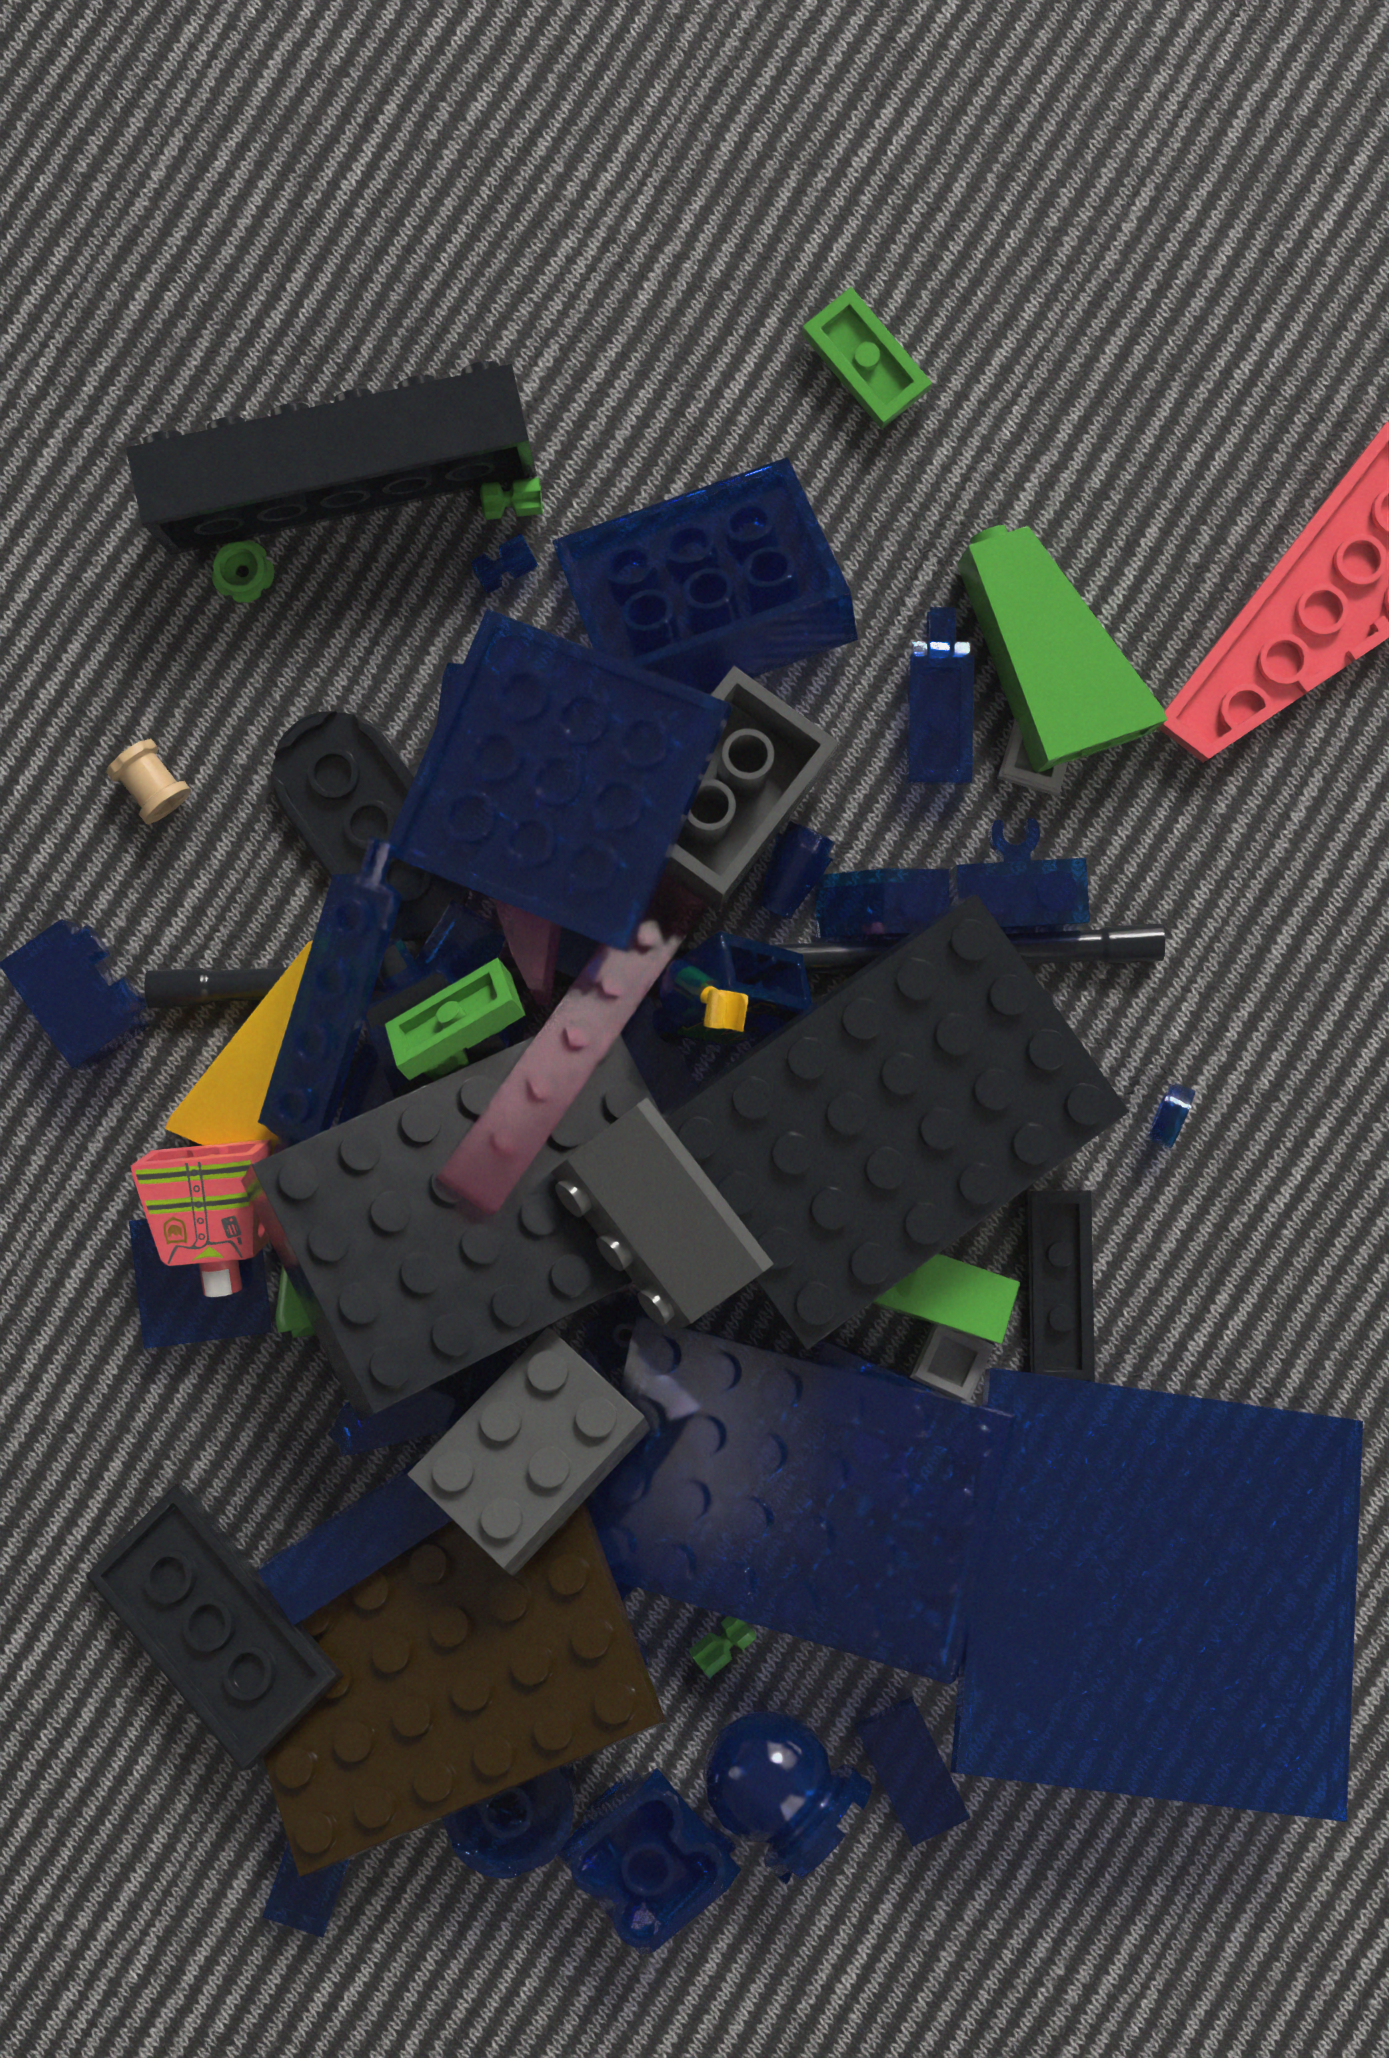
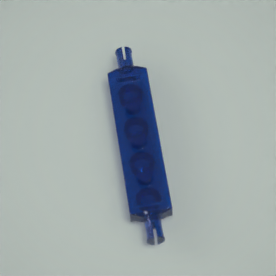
(332, 1000)

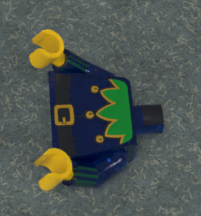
(730, 991)

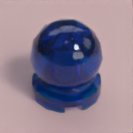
(776, 1787)

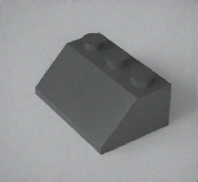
(659, 1218)

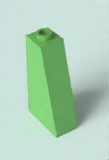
(1052, 653)

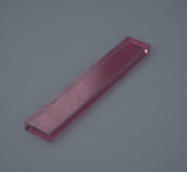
(566, 1053)

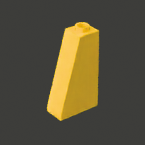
(232, 1090)

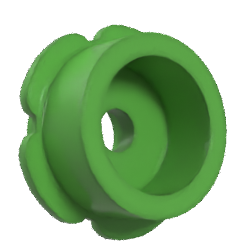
(233, 557)

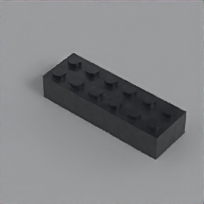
(331, 458)

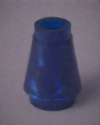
(794, 868)

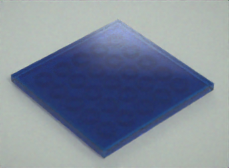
(1165, 1600)

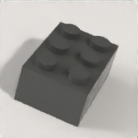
(750, 789)
(530, 1451)

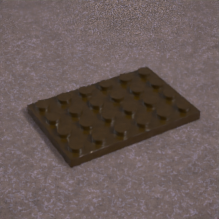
(457, 1689)

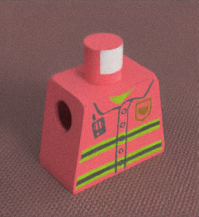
(202, 1208)

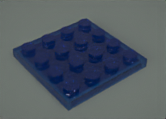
(558, 780)

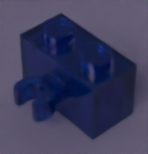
(1023, 891)

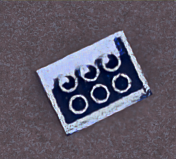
(712, 581)

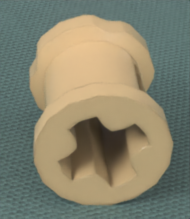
(148, 781)

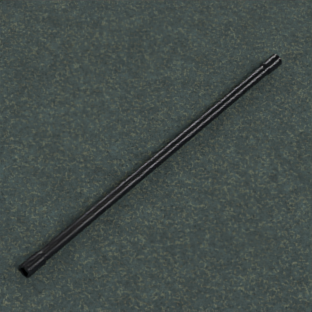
(1107, 945)

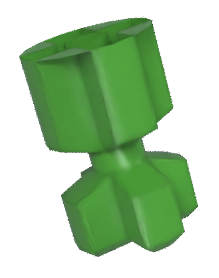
(523, 497)
(713, 1651)

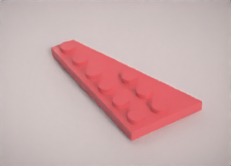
(1304, 620)

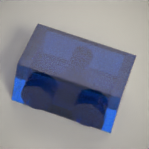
(76, 993)

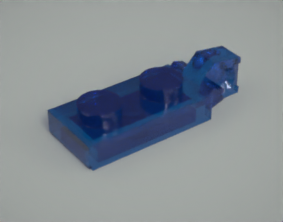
(940, 705)

